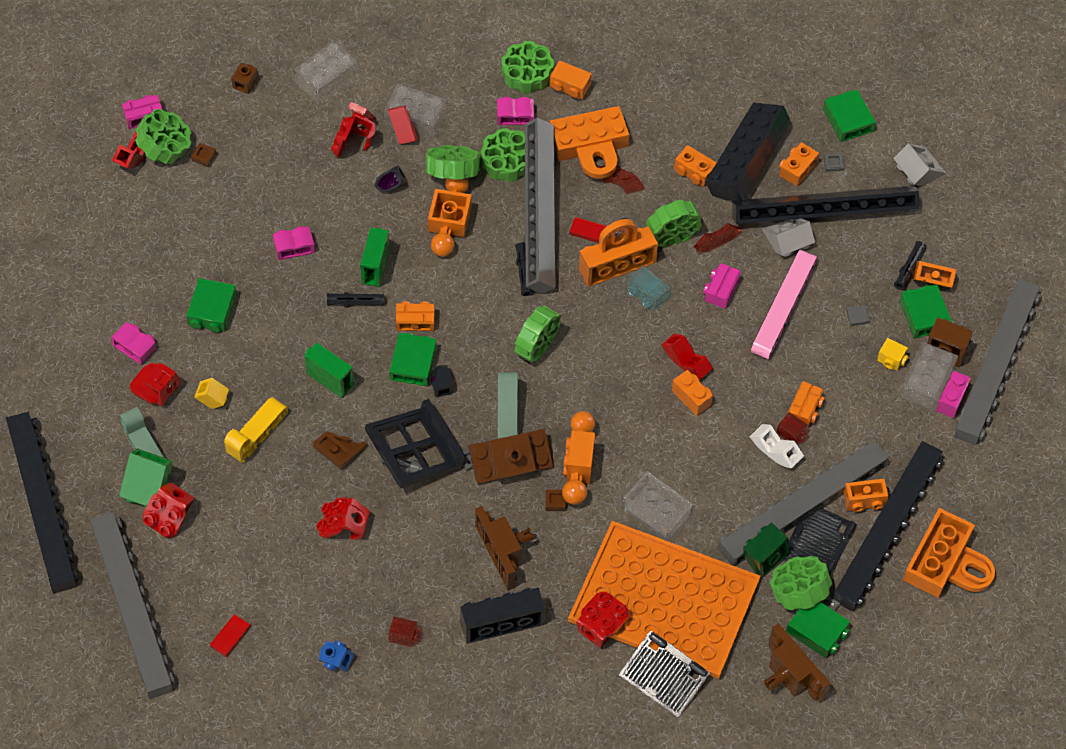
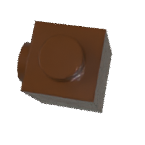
(244, 78)

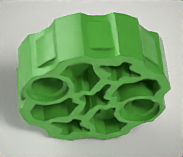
(527, 62)
(163, 136)
(504, 151)
(452, 162)
(674, 223)
(537, 333)
(801, 582)

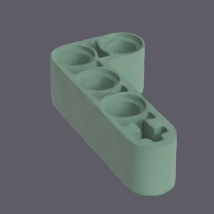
(507, 404)
(138, 435)

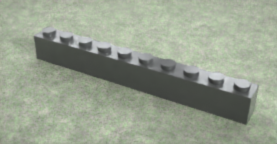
(539, 206)
(997, 361)
(807, 499)
(131, 605)

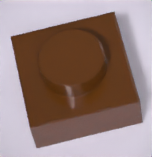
(203, 154)
(554, 501)

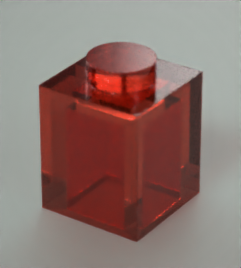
(792, 429)
(403, 632)

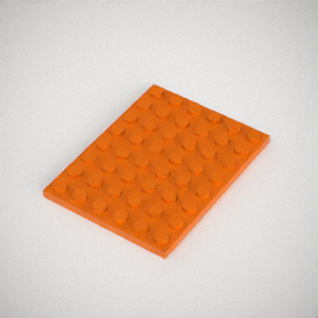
(671, 591)

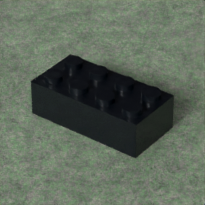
(502, 615)

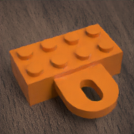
(591, 136)
(619, 253)
(945, 557)

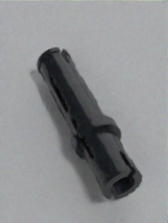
(521, 263)
(907, 271)
(332, 299)

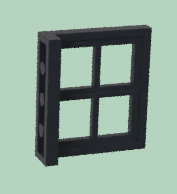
(438, 435)

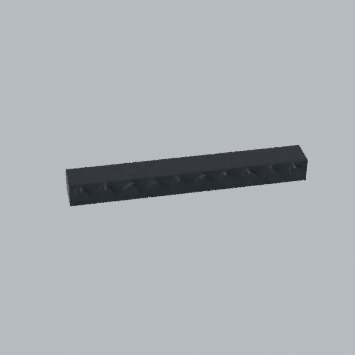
(825, 204)
(41, 504)
(887, 526)

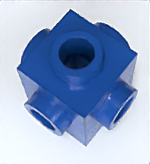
(336, 656)

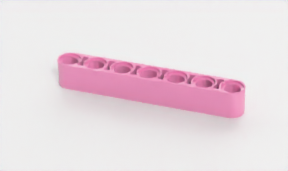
(783, 303)

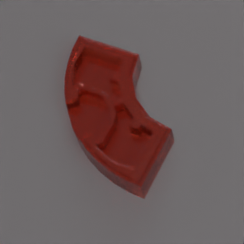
(624, 179)
(713, 240)

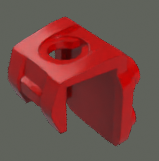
(351, 125)
(155, 383)
(167, 510)
(338, 517)
(602, 618)

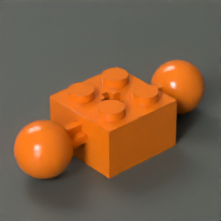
(449, 215)
(578, 457)

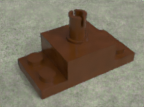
(510, 456)
(502, 544)
(794, 667)

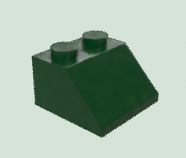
(766, 549)

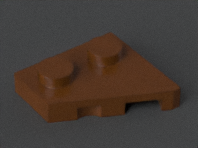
(338, 448)

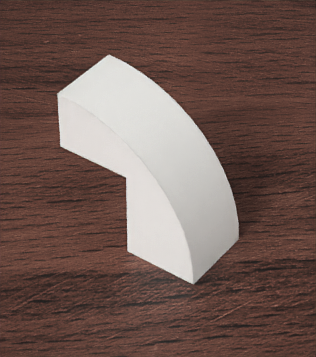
(781, 451)

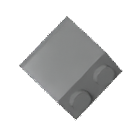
(918, 165)
(789, 236)

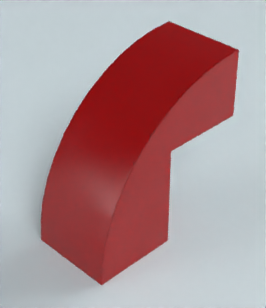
(129, 156)
(682, 354)

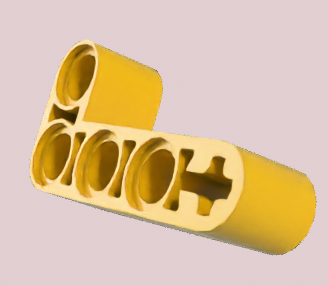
(244, 442)

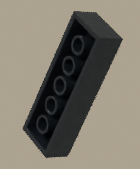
(748, 151)

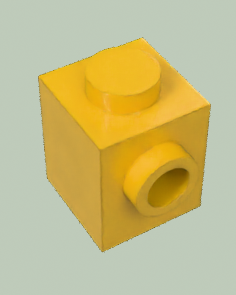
(892, 354)
(211, 393)

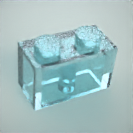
(648, 288)

